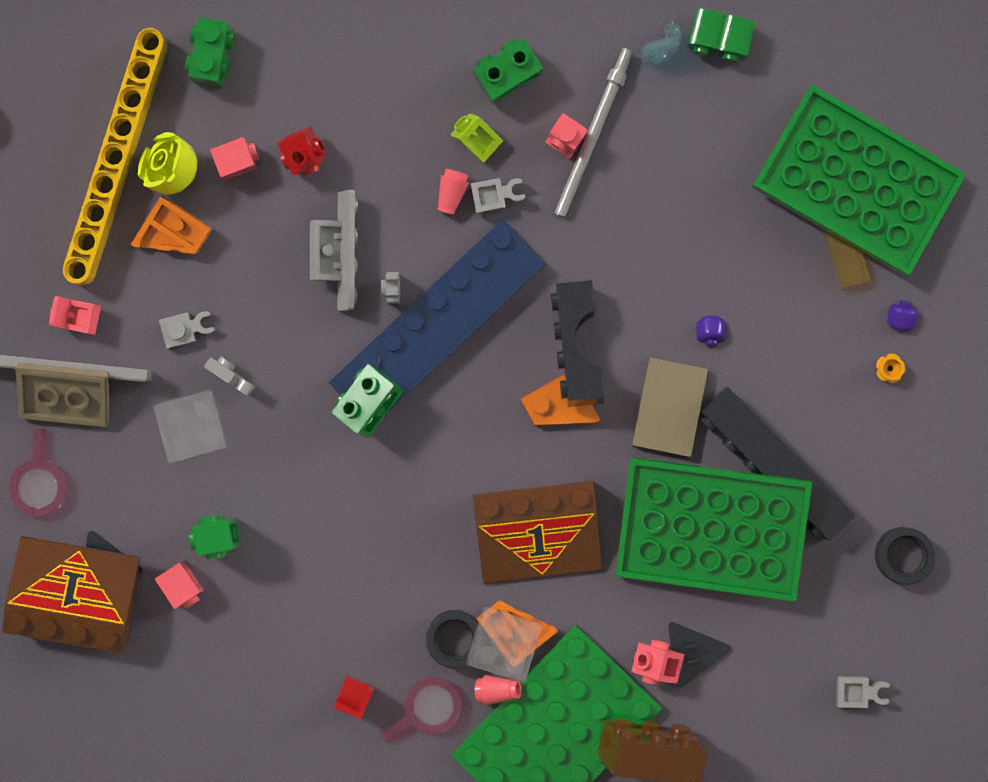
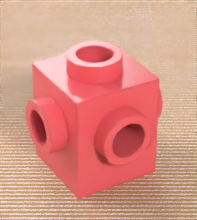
(657, 663)

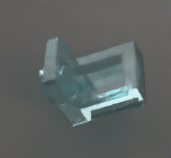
(659, 50)

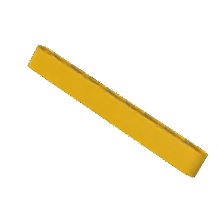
(112, 142)

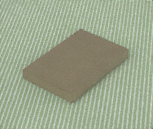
(63, 394)
(669, 407)

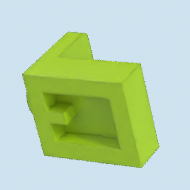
(476, 136)

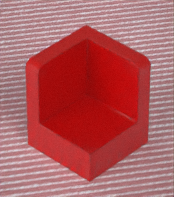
(354, 697)

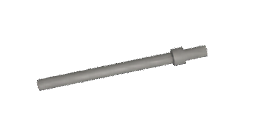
(615, 80)

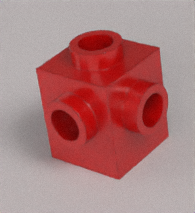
(302, 151)

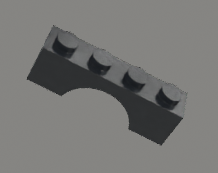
(582, 380)

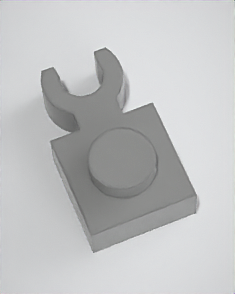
(490, 194)
(391, 287)
(181, 330)
(224, 370)
(855, 692)

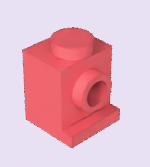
(566, 136)

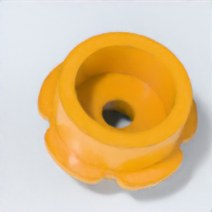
(890, 360)

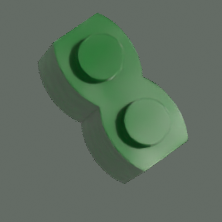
(721, 35)

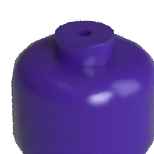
(902, 316)
(711, 330)

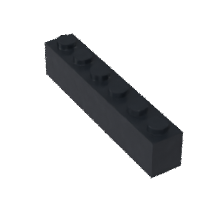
(770, 456)

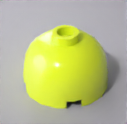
(168, 165)

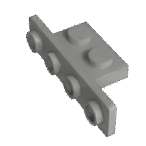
(334, 250)

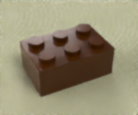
(652, 751)

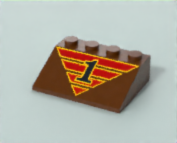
(537, 531)
(72, 595)

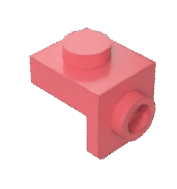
(74, 315)

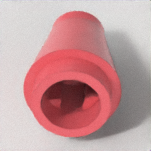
(452, 188)
(495, 690)

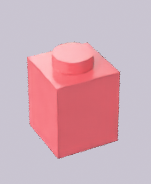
(235, 158)
(180, 586)

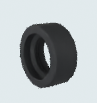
(925, 566)
(431, 637)

